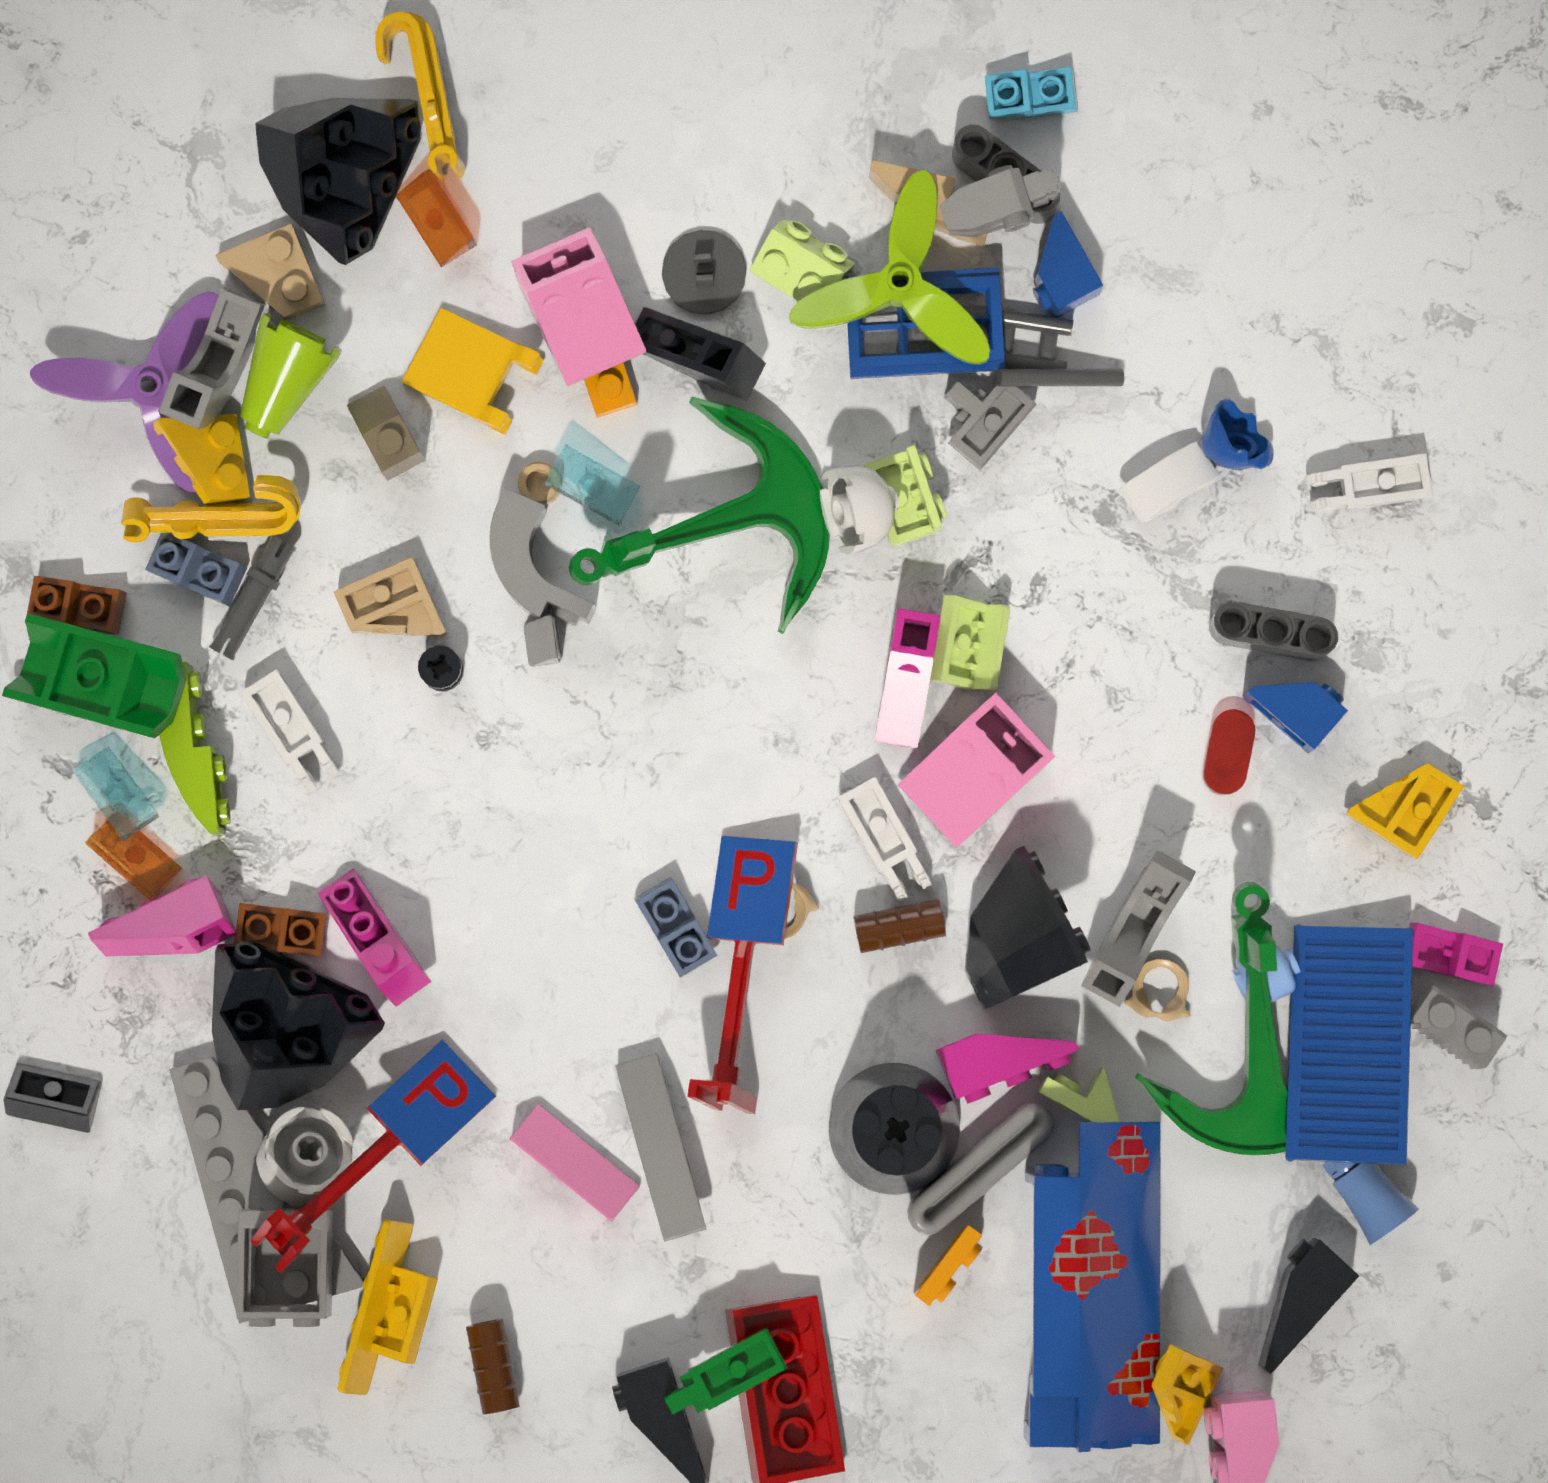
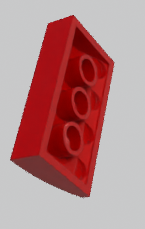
(793, 1414)

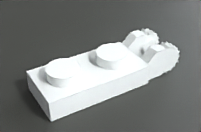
(1374, 483)
(287, 726)
(882, 834)

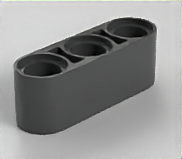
(995, 155)
(1293, 625)

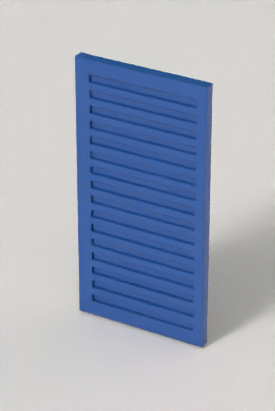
(1350, 1045)

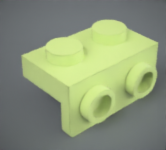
(798, 261)
(918, 510)
(970, 644)

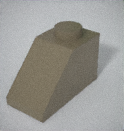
(385, 433)

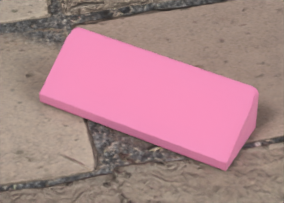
(574, 1162)

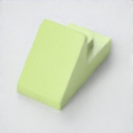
(1095, 1105)

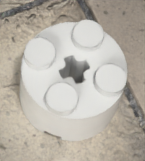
(297, 1132)

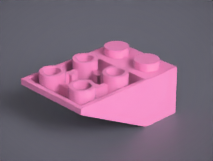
(578, 306)
(976, 770)
(1243, 1436)

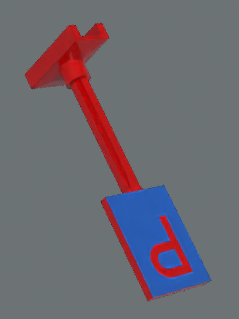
(749, 909)
(418, 1114)

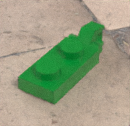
(728, 1373)

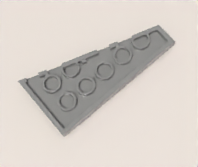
(225, 1158)

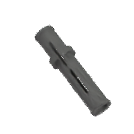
(252, 597)

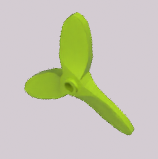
(927, 306)

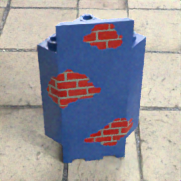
(1097, 1292)

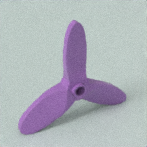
(111, 382)

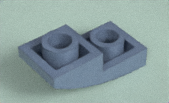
(196, 568)
(675, 927)

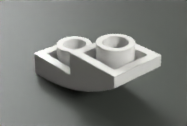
(1169, 482)

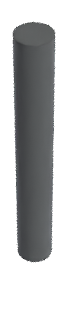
(1060, 377)

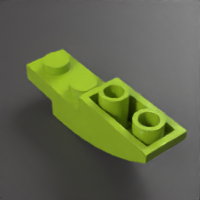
(196, 768)

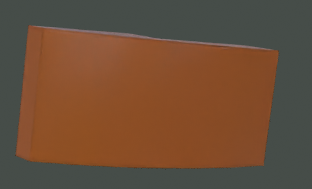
(77, 604)
(281, 929)

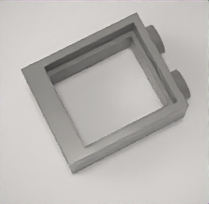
(266, 1314)

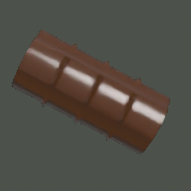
(899, 926)
(492, 1366)

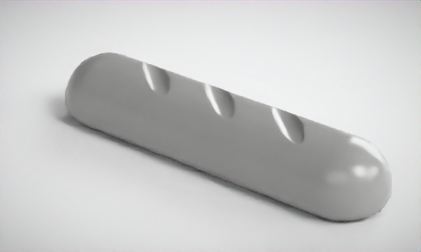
(980, 1168)

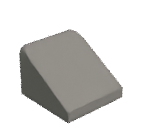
(542, 641)

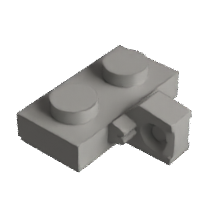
(986, 420)

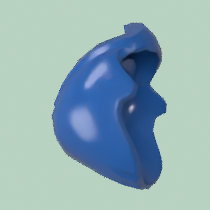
(1233, 439)

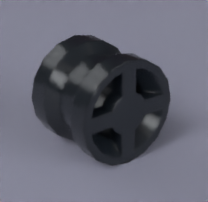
(448, 671)

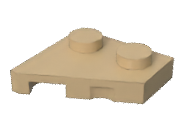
(275, 272)
(391, 603)

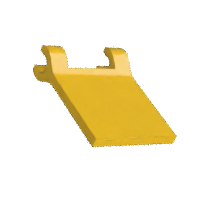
(466, 368)

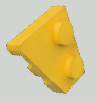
(209, 457)
(1409, 809)
(1183, 1390)

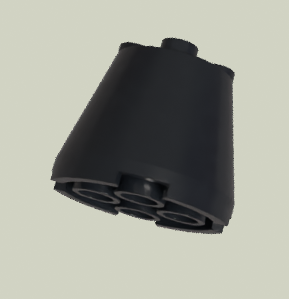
(861, 1119)

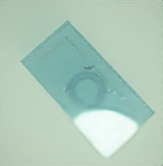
(592, 484)
(115, 793)

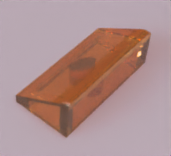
(436, 218)
(135, 859)

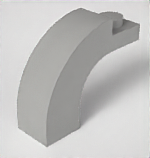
(207, 382)
(511, 546)
(1137, 927)

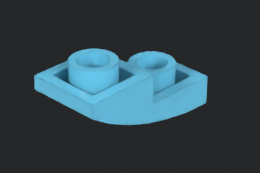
(1031, 94)

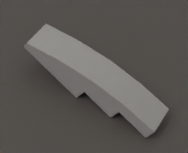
(660, 1147)

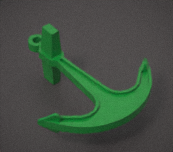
(782, 499)
(1259, 1114)

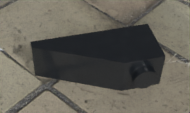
(700, 353)
(1305, 1295)
(642, 1395)

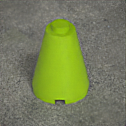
(282, 374)

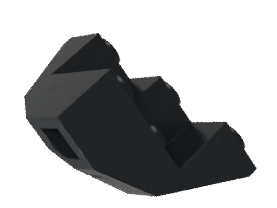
(339, 166)
(1020, 933)
(282, 1025)

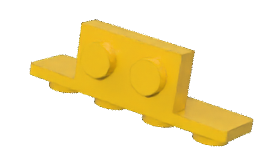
(390, 1310)

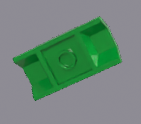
(99, 677)

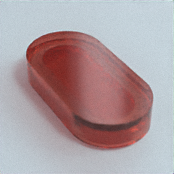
(1228, 752)

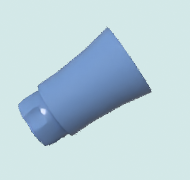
(1370, 1197)

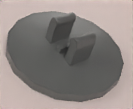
(704, 272)

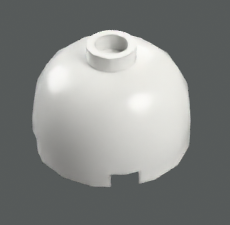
(857, 507)

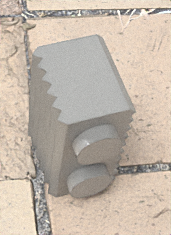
(1455, 1028)

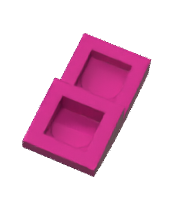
(1455, 954)

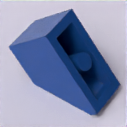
(1064, 273)
(1299, 710)

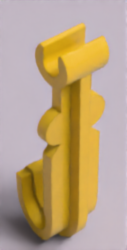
(429, 84)
(217, 518)

